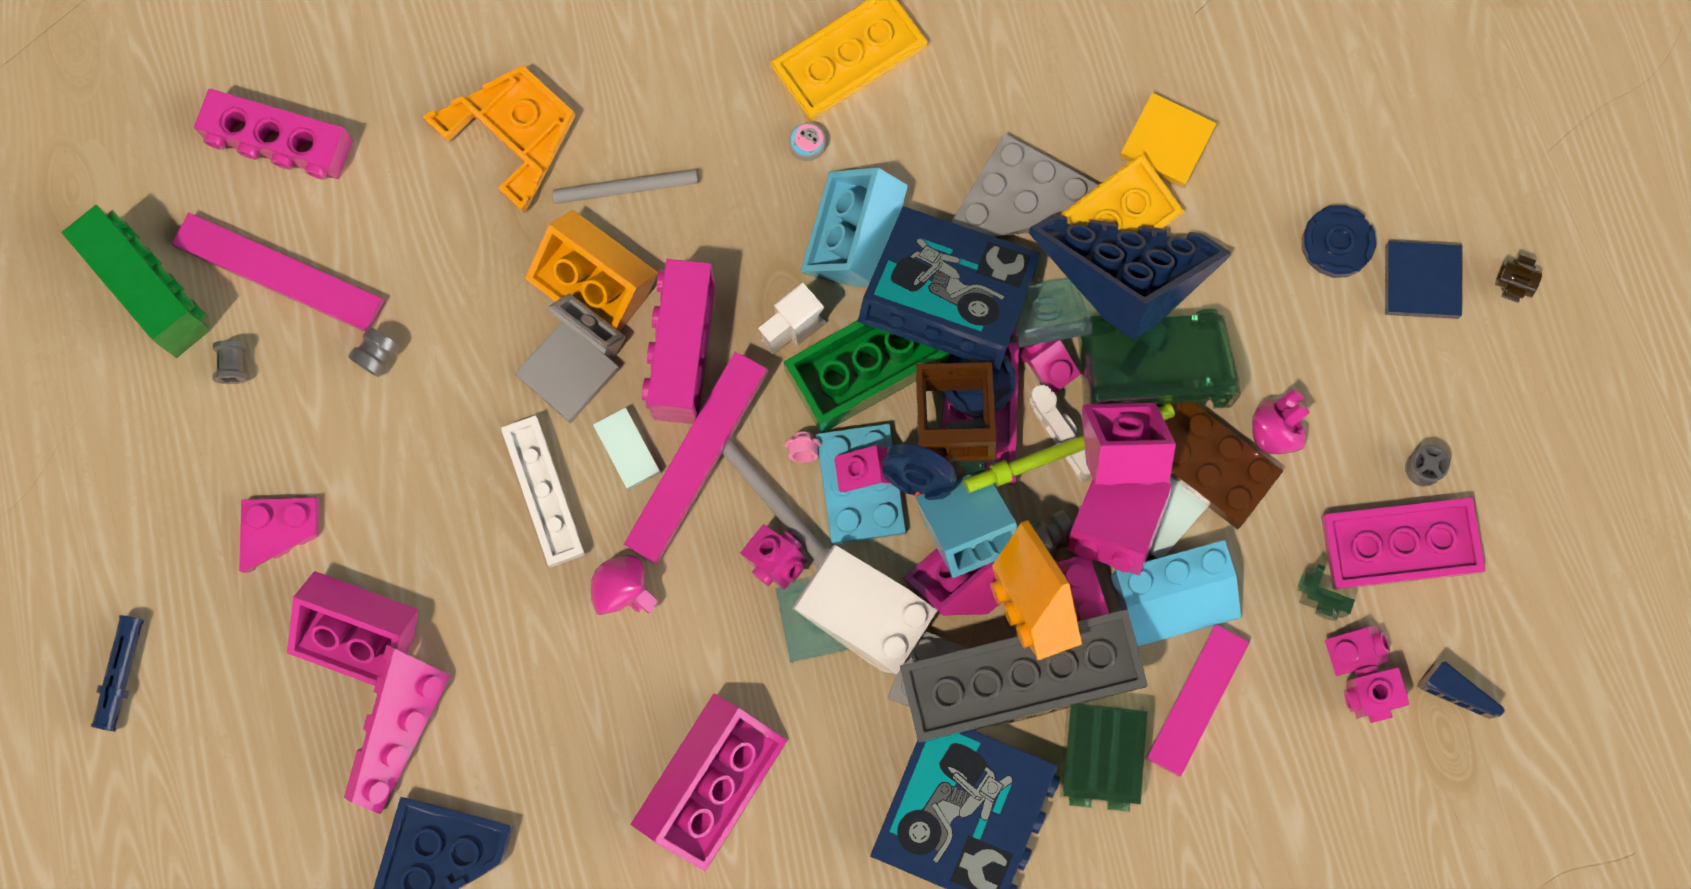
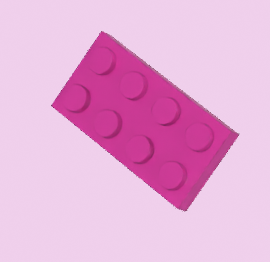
(1403, 543)

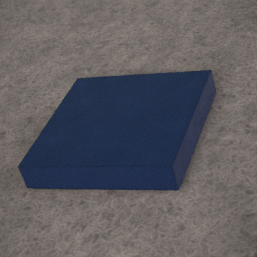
(1423, 280)

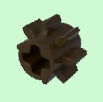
(1518, 278)

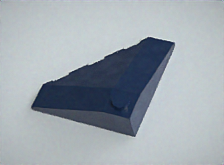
(1129, 274)

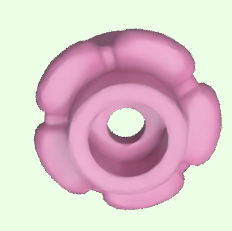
(803, 447)

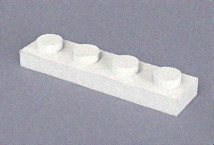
(543, 491)

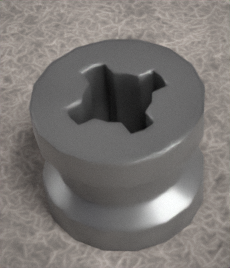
(1433, 460)

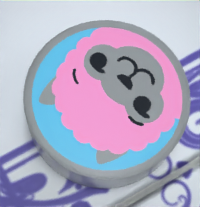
(807, 142)

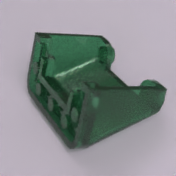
(1170, 364)

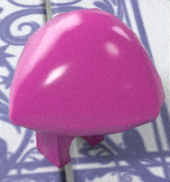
(1278, 425)
(620, 584)

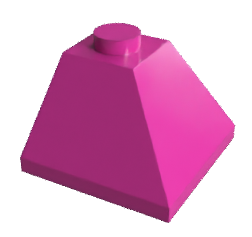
(953, 596)

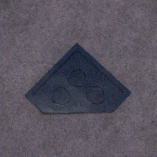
(439, 848)

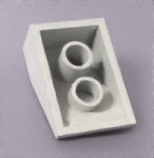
(865, 610)

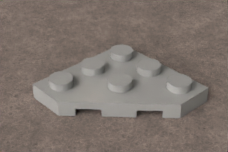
(1019, 191)

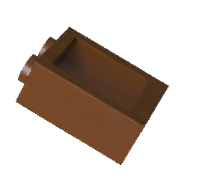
(957, 443)

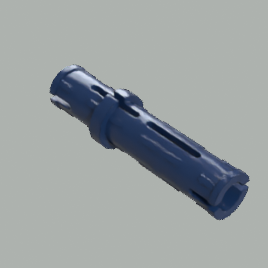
(117, 673)

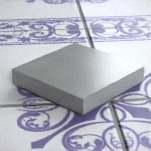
(567, 371)

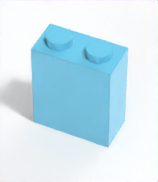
(968, 526)

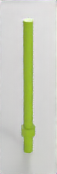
(1002, 472)

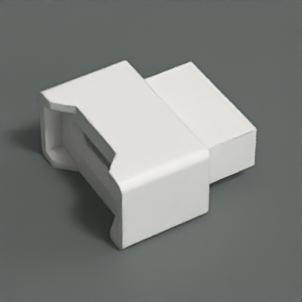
(794, 319)

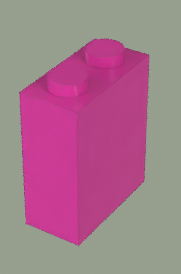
(1119, 523)

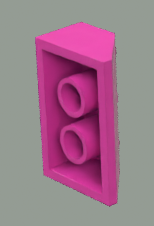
(348, 627)

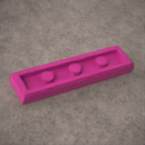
(1197, 700)

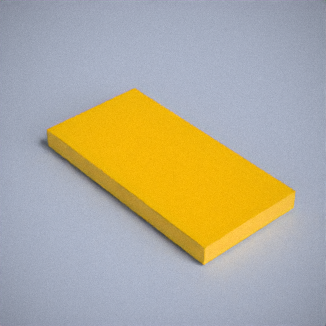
(847, 55)

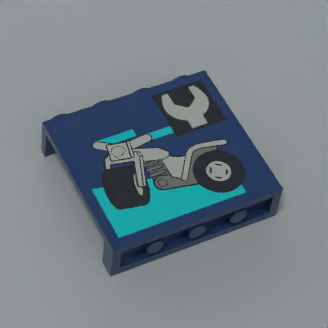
(949, 287)
(966, 812)

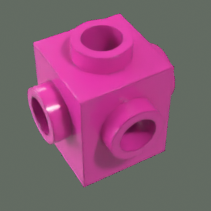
(774, 557)
(1388, 692)

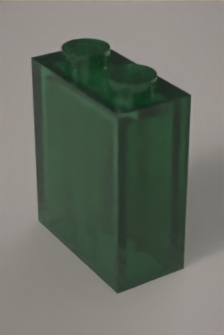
(1103, 756)

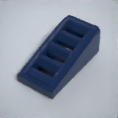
(1453, 687)

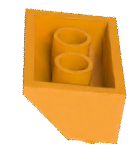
(592, 268)
(1035, 595)

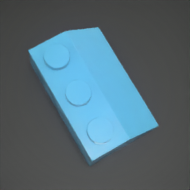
(853, 225)
(1179, 593)

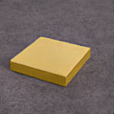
(1169, 139)

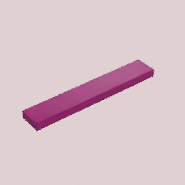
(278, 272)
(696, 457)

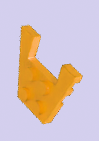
(522, 116)

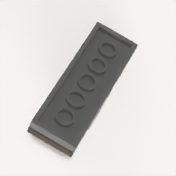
(1009, 685)

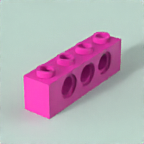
(224, 111)

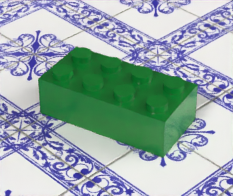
(137, 279)
(855, 371)

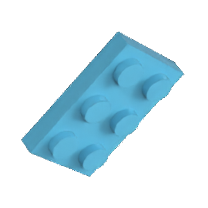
(863, 512)

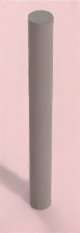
(625, 186)

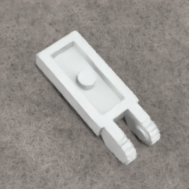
(1058, 427)

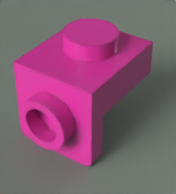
(1050, 364)
(1358, 650)

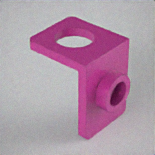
(861, 468)

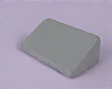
(587, 324)

